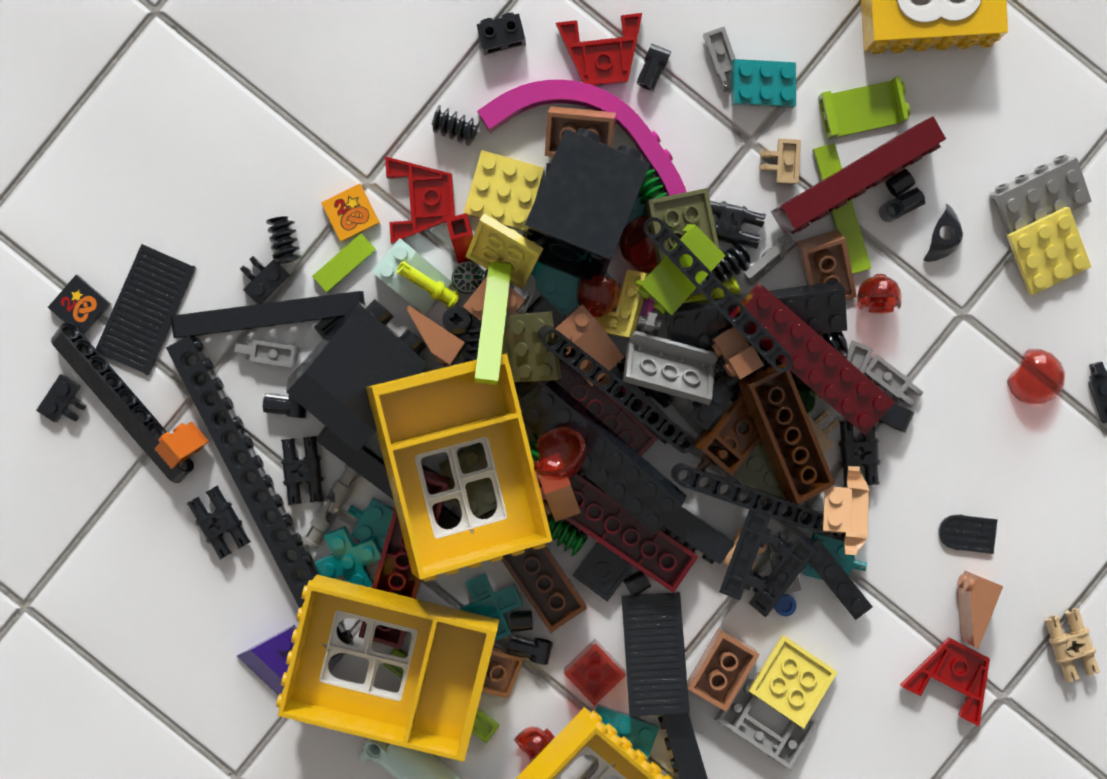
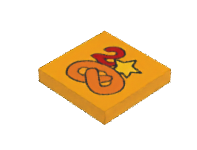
(350, 212)

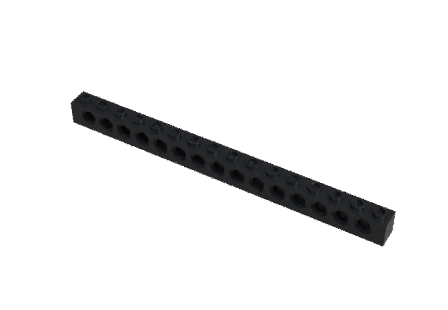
(259, 510)

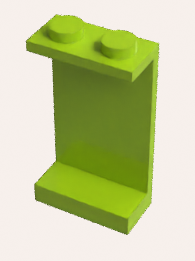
(864, 108)
(667, 283)

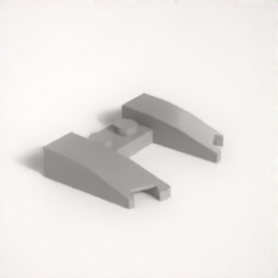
(782, 748)

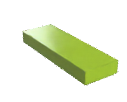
(344, 263)

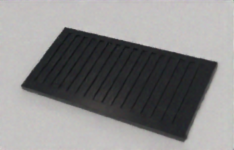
(145, 309)
(655, 654)

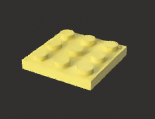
(503, 189)
(504, 245)
(1049, 250)
(792, 681)

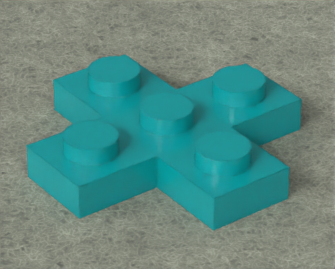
(348, 558)
(492, 603)

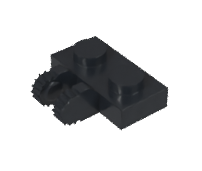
(266, 281)
(58, 399)

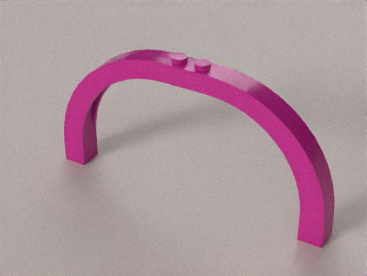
(589, 96)

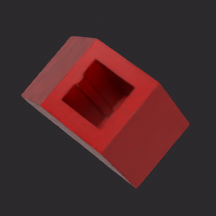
(461, 235)

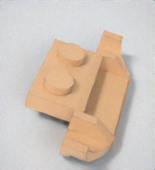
(847, 511)

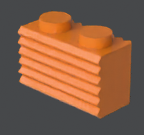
(181, 444)

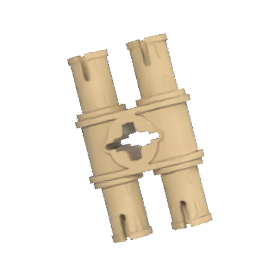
(1081, 649)

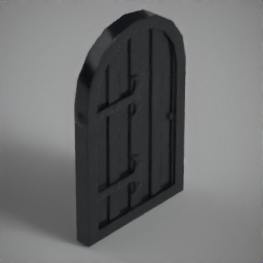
(968, 533)

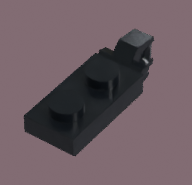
(1098, 388)

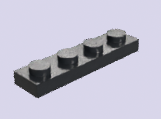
(839, 581)

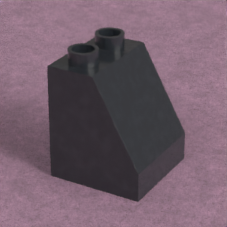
(585, 203)
(350, 358)

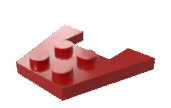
(604, 59)
(430, 197)
(957, 668)

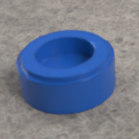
(786, 605)

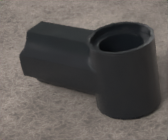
(654, 63)
(902, 204)
(283, 405)
(536, 649)

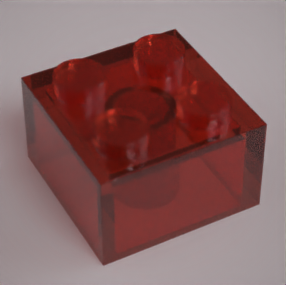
(594, 672)

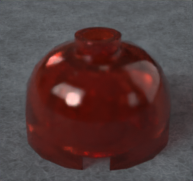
(879, 294)
(598, 295)
(533, 740)

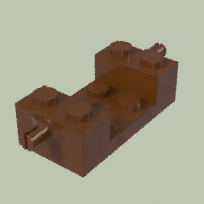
(724, 444)

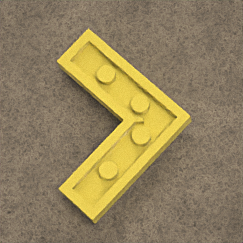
(625, 319)

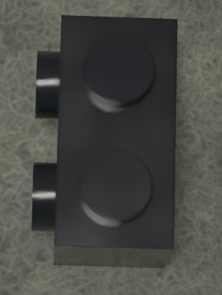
(501, 33)

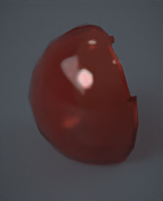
(637, 246)
(1037, 378)
(560, 453)

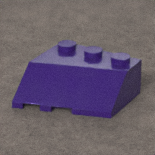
(270, 658)

